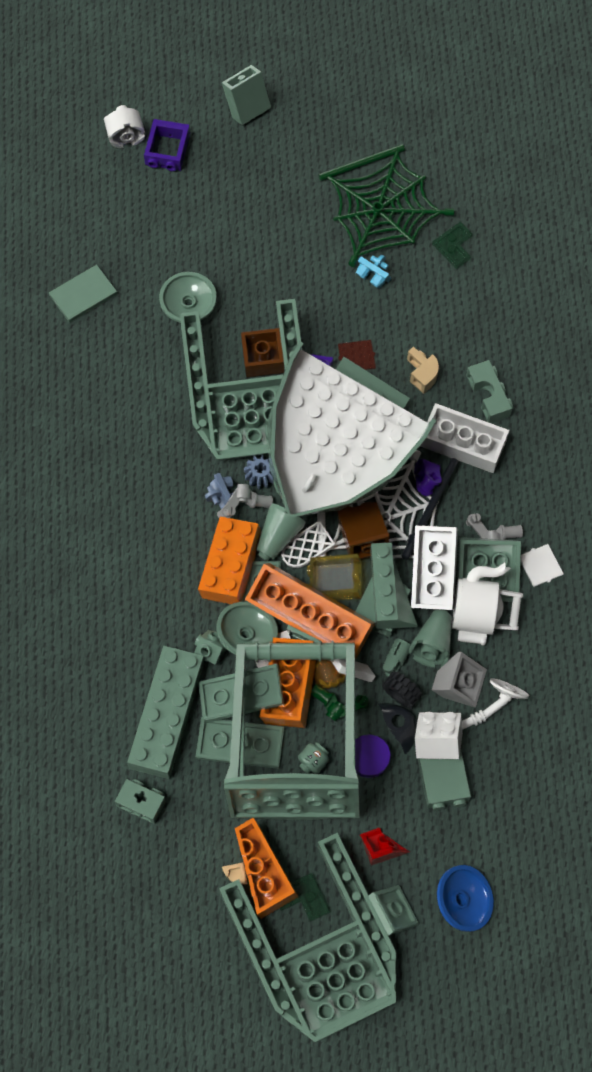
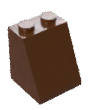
(362, 527)

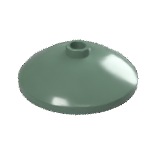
(187, 288)
(246, 620)

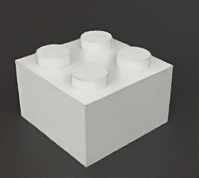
(438, 735)

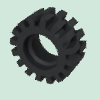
(401, 689)

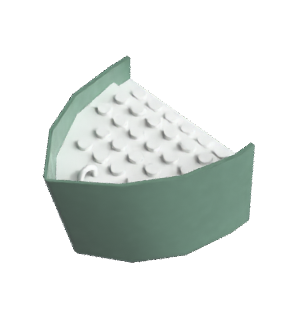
(334, 437)

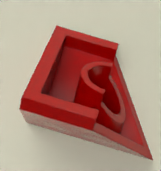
(380, 847)

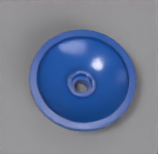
(473, 898)

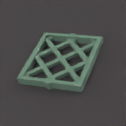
(301, 635)

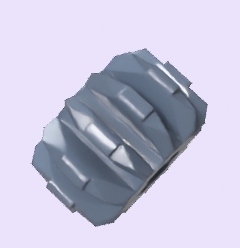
(252, 472)

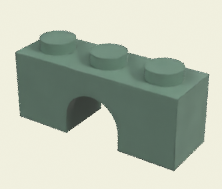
(485, 377)

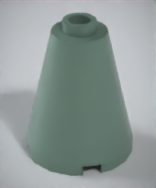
(277, 532)
(433, 640)

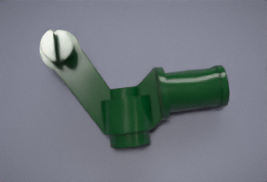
(334, 708)

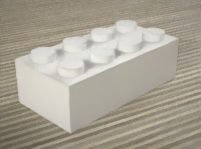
(465, 438)
(434, 567)

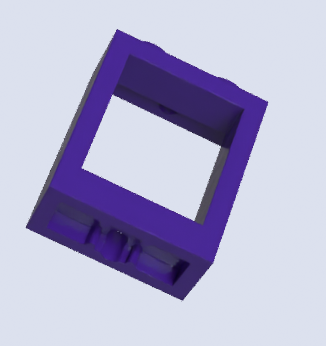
(170, 130)

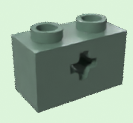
(146, 810)

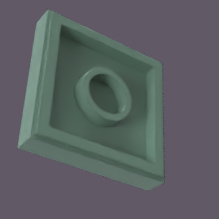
(393, 910)

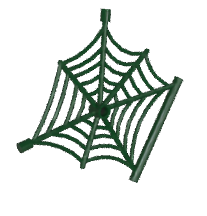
(378, 207)

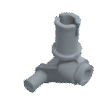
(244, 494)
(500, 533)

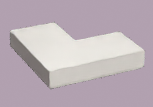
(362, 670)

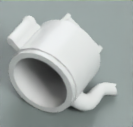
(481, 606)

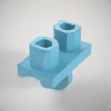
(366, 267)

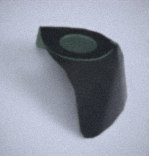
(403, 734)

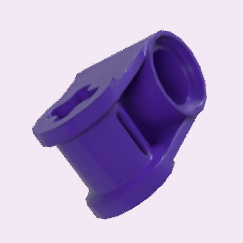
(427, 476)

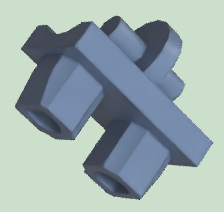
(219, 489)

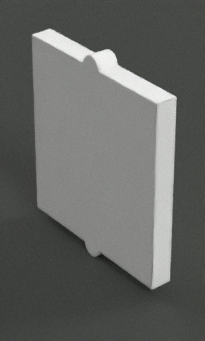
(540, 565)

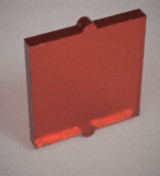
(359, 353)

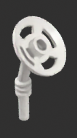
(507, 693)

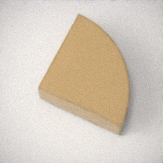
(235, 872)

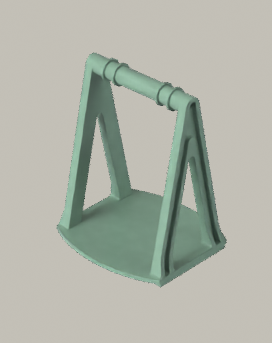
(291, 794)

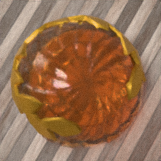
(327, 675)

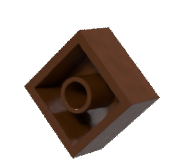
(262, 352)

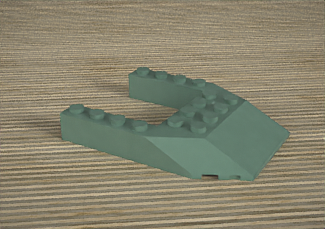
(234, 413)
(333, 977)

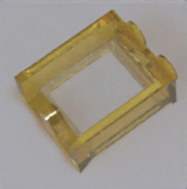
(337, 576)

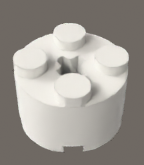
(124, 127)

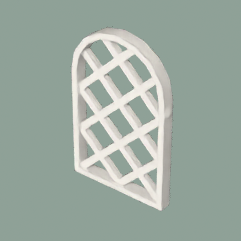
(319, 552)

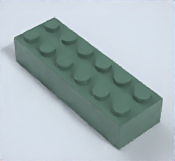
(166, 712)

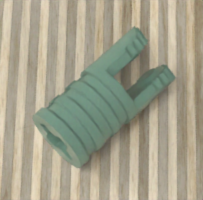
(396, 656)

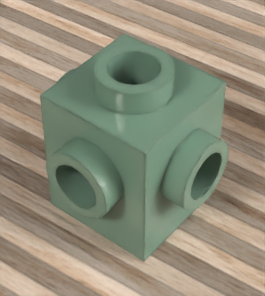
(210, 647)

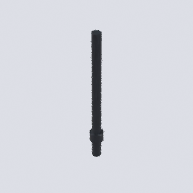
(431, 506)

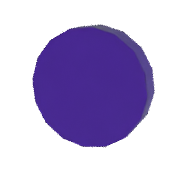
(371, 756)

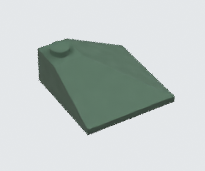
(491, 553)

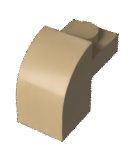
(426, 372)

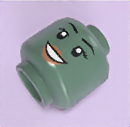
(313, 758)

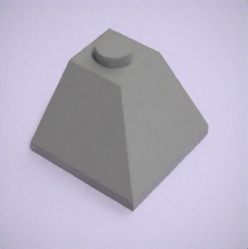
(460, 680)

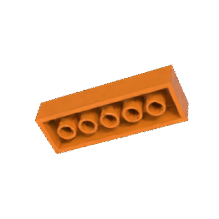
(307, 608)

